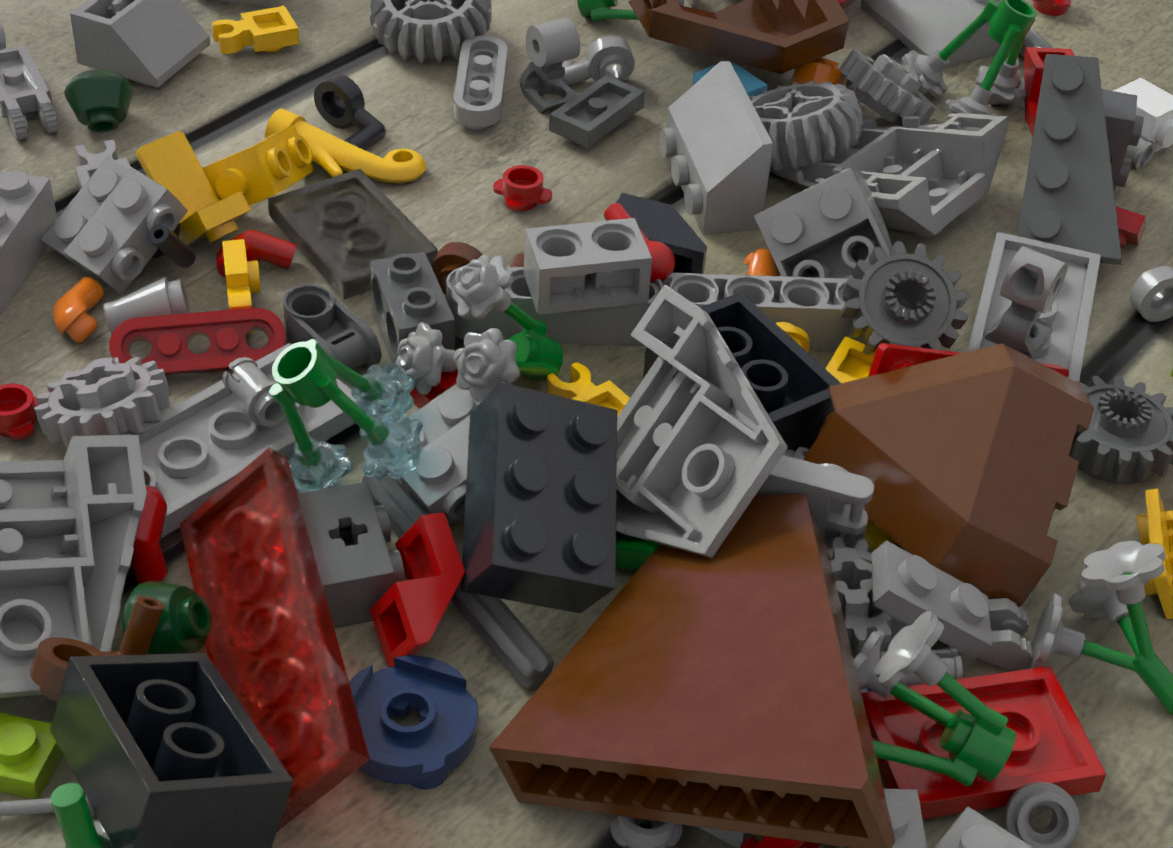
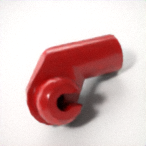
(262, 248)
(147, 556)

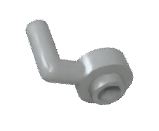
(600, 55)
(1154, 294)

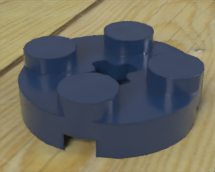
(419, 752)

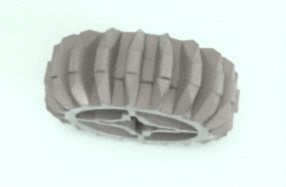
(428, 26)
(809, 122)

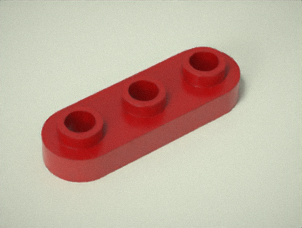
(172, 333)

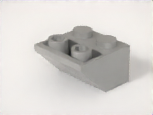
(137, 38)
(825, 228)

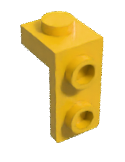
(176, 167)
(262, 168)

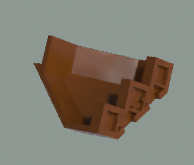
(752, 32)
(963, 460)

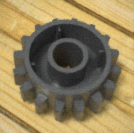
(906, 277)
(1126, 434)

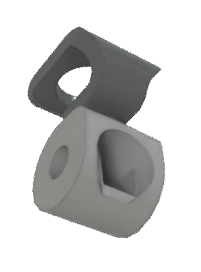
(548, 48)
(1032, 287)

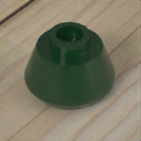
(99, 98)
(183, 622)

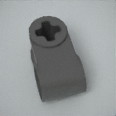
(319, 316)

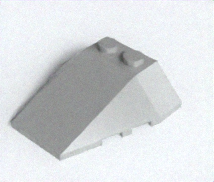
(919, 171)
(690, 435)
(65, 549)

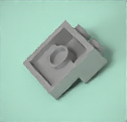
(111, 222)
(441, 474)

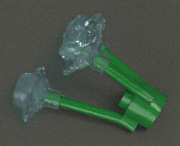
(382, 398)

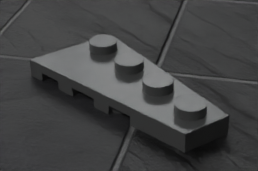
(1069, 165)

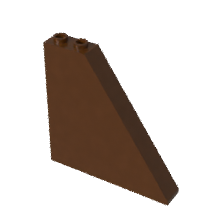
(713, 697)

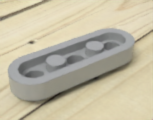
(480, 82)

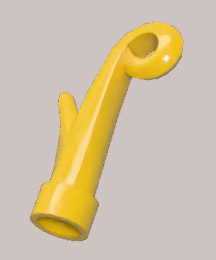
(338, 155)

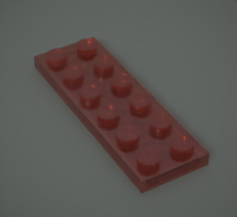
(275, 627)

